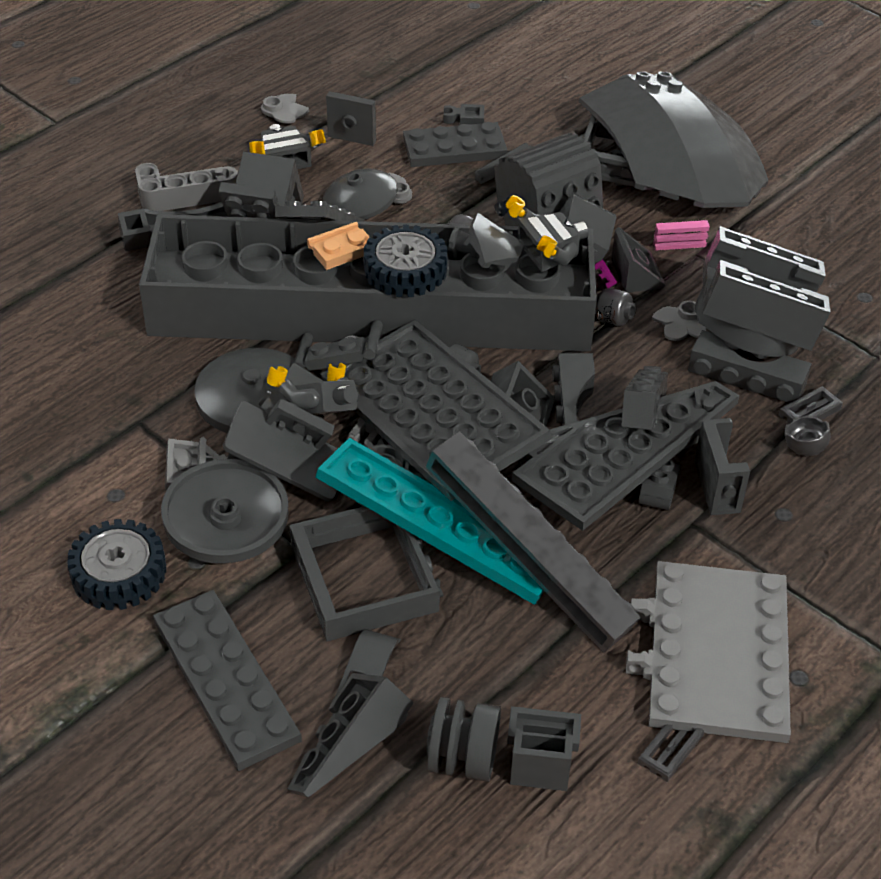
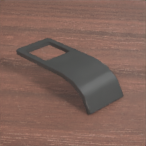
(370, 654)

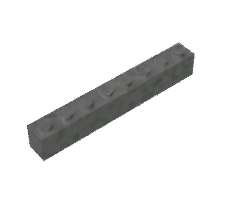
(532, 541)

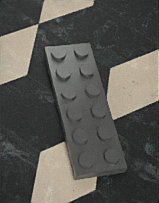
(227, 680)

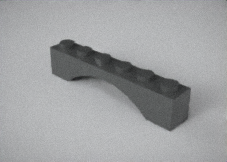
(138, 225)
(575, 384)

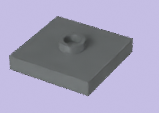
(351, 118)

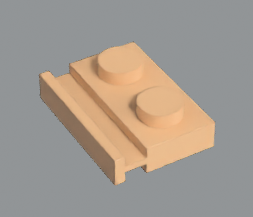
(339, 245)

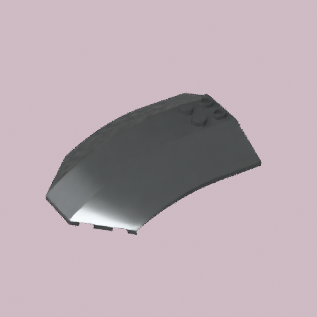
(678, 140)

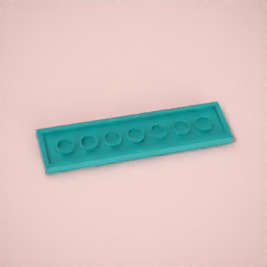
(424, 513)

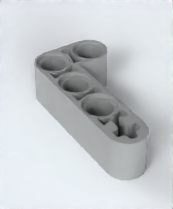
(180, 189)

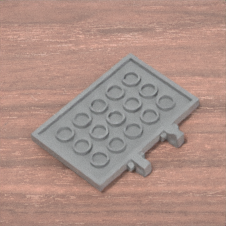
(717, 651)

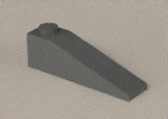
(362, 716)

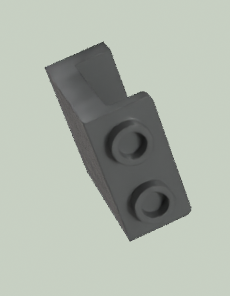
(721, 481)

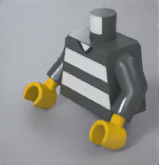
(288, 143)
(546, 237)
(317, 398)

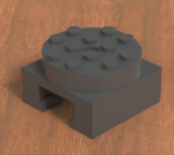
(761, 296)

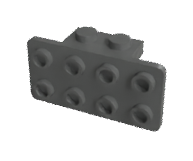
(283, 444)

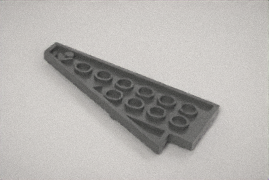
(599, 462)

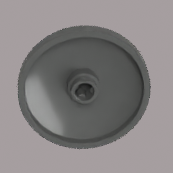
(235, 379)
(224, 511)

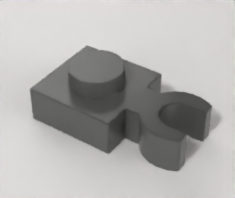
(467, 114)

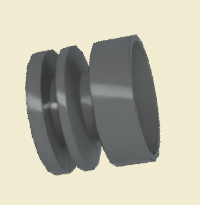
(464, 739)

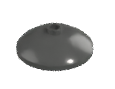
(362, 192)

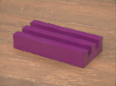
(605, 274)

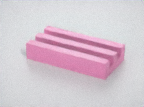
(680, 239)

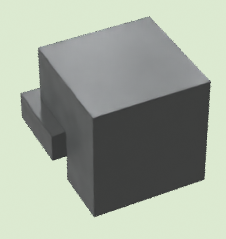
(542, 747)

